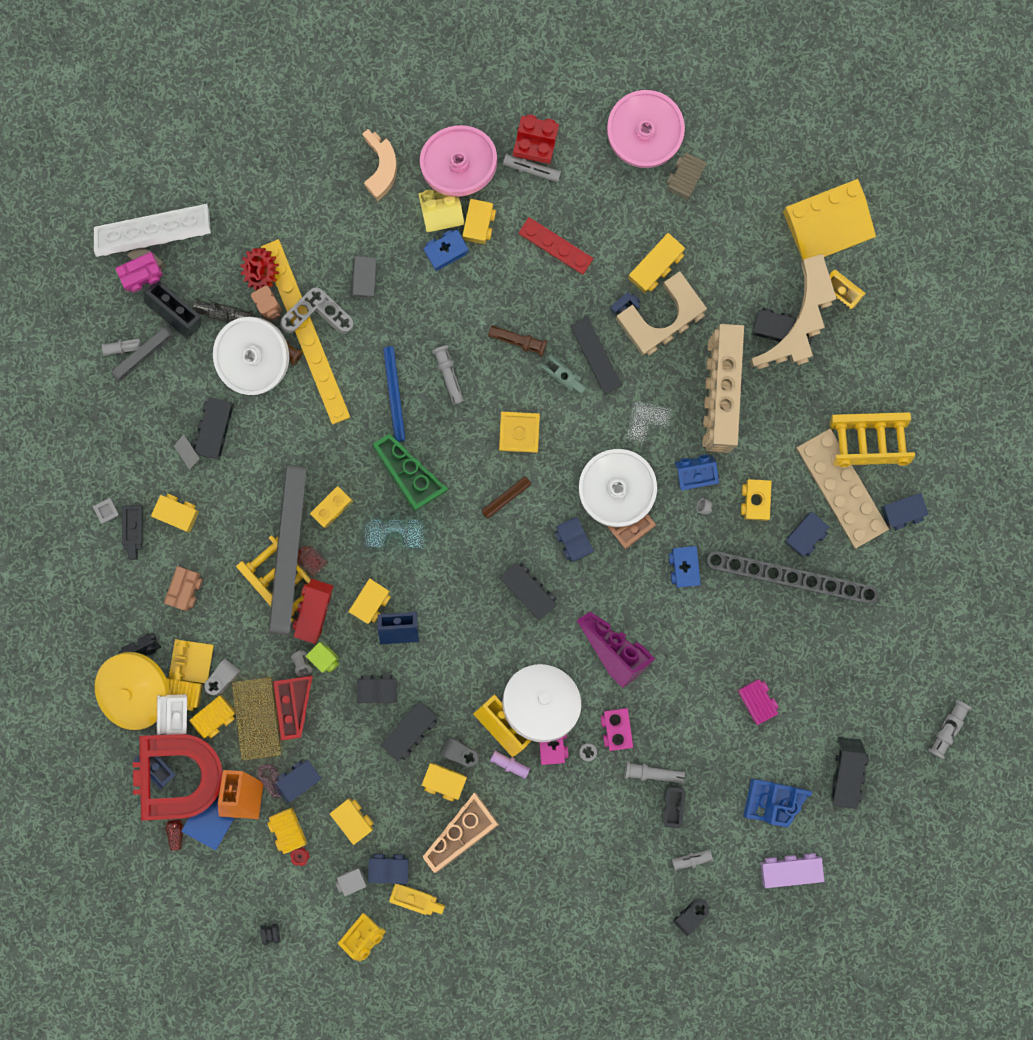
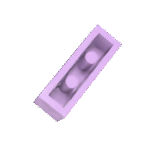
(792, 870)

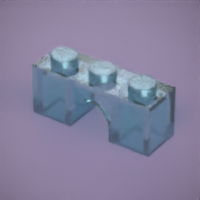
(377, 533)

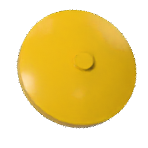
(129, 690)

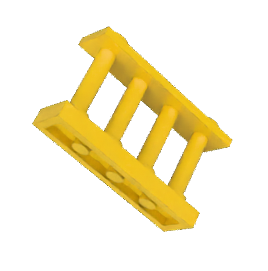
(880, 422)
(261, 583)

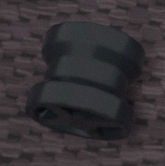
(270, 934)

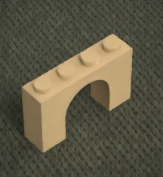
(647, 337)

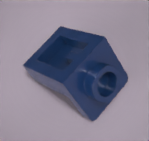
(621, 304)

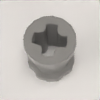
(301, 663)

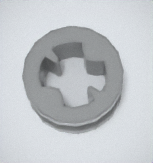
(593, 748)

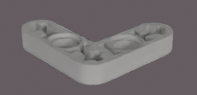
(319, 307)

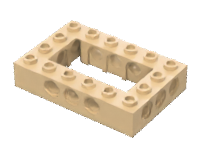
(724, 388)

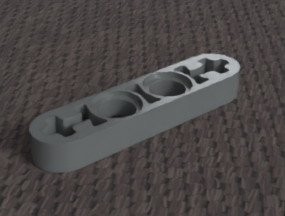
(143, 353)

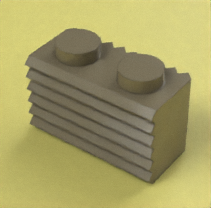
(686, 176)

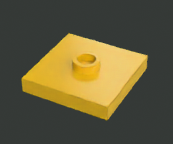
(519, 432)

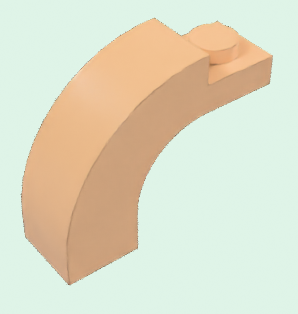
(384, 177)

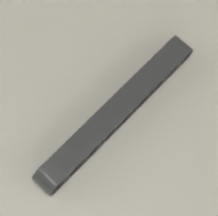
(287, 550)
(801, 576)

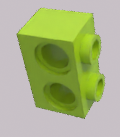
(323, 658)

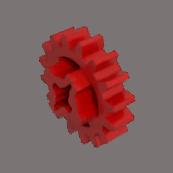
(259, 268)

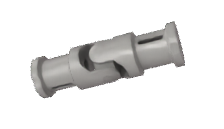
(948, 731)

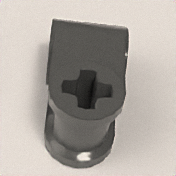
(456, 752)

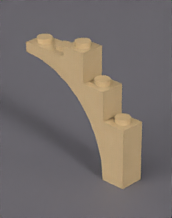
(817, 292)

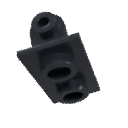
(147, 645)

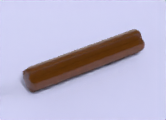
(506, 497)

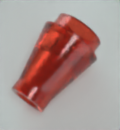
(174, 835)

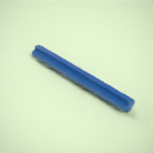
(394, 394)

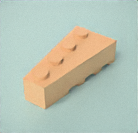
(463, 831)

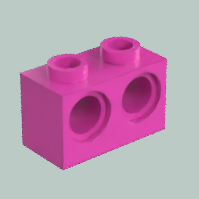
(622, 728)

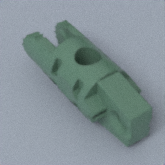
(573, 378)

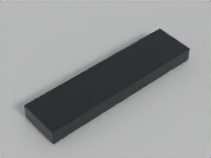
(596, 356)

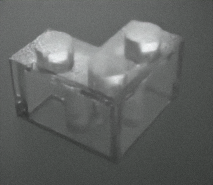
(644, 416)

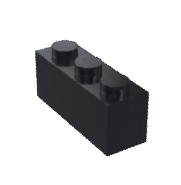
(172, 309)
(773, 325)
(213, 428)
(528, 590)
(409, 731)

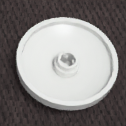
(251, 355)
(617, 488)
(541, 703)

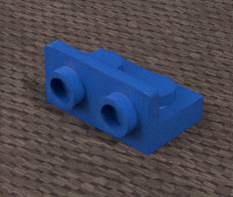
(697, 472)

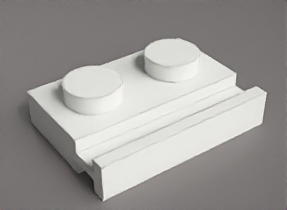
(171, 714)

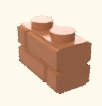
(267, 303)
(183, 589)

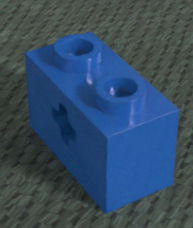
(440, 258)
(690, 557)

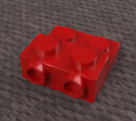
(536, 139)

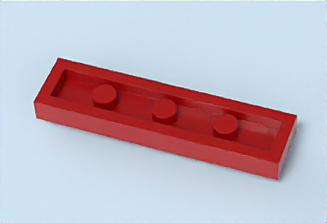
(555, 246)

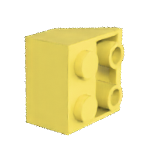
(440, 210)

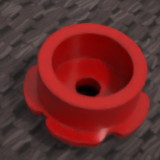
(299, 861)

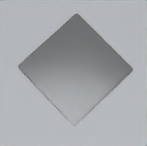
(186, 452)

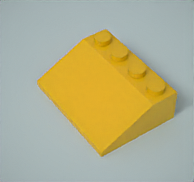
(830, 221)

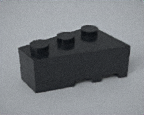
(849, 773)

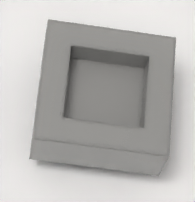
(106, 511)

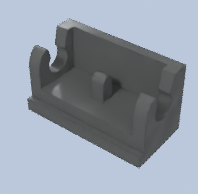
(363, 277)

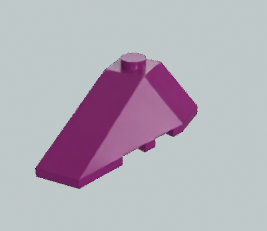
(619, 656)

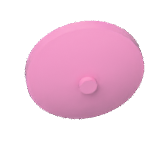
(645, 128)
(458, 160)

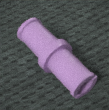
(510, 764)

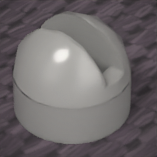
(704, 506)

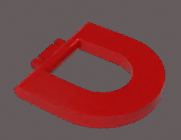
(177, 807)

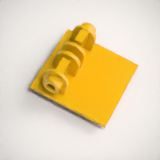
(191, 661)

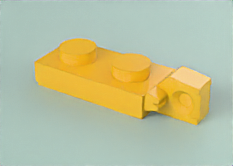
(415, 900)

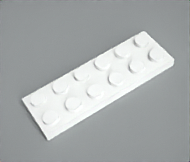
(151, 230)

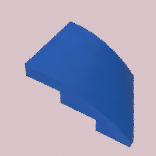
(780, 800)
(208, 826)

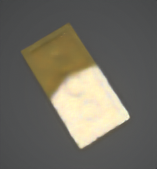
(256, 718)

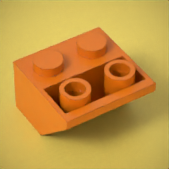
(239, 795)

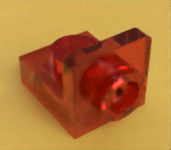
(311, 559)

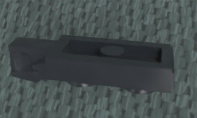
(132, 530)

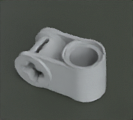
(224, 675)

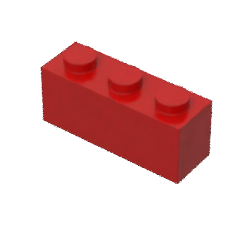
(312, 610)

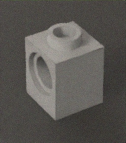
(351, 881)

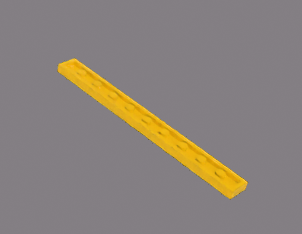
(308, 338)

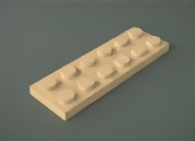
(842, 490)

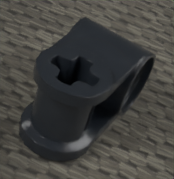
(689, 918)

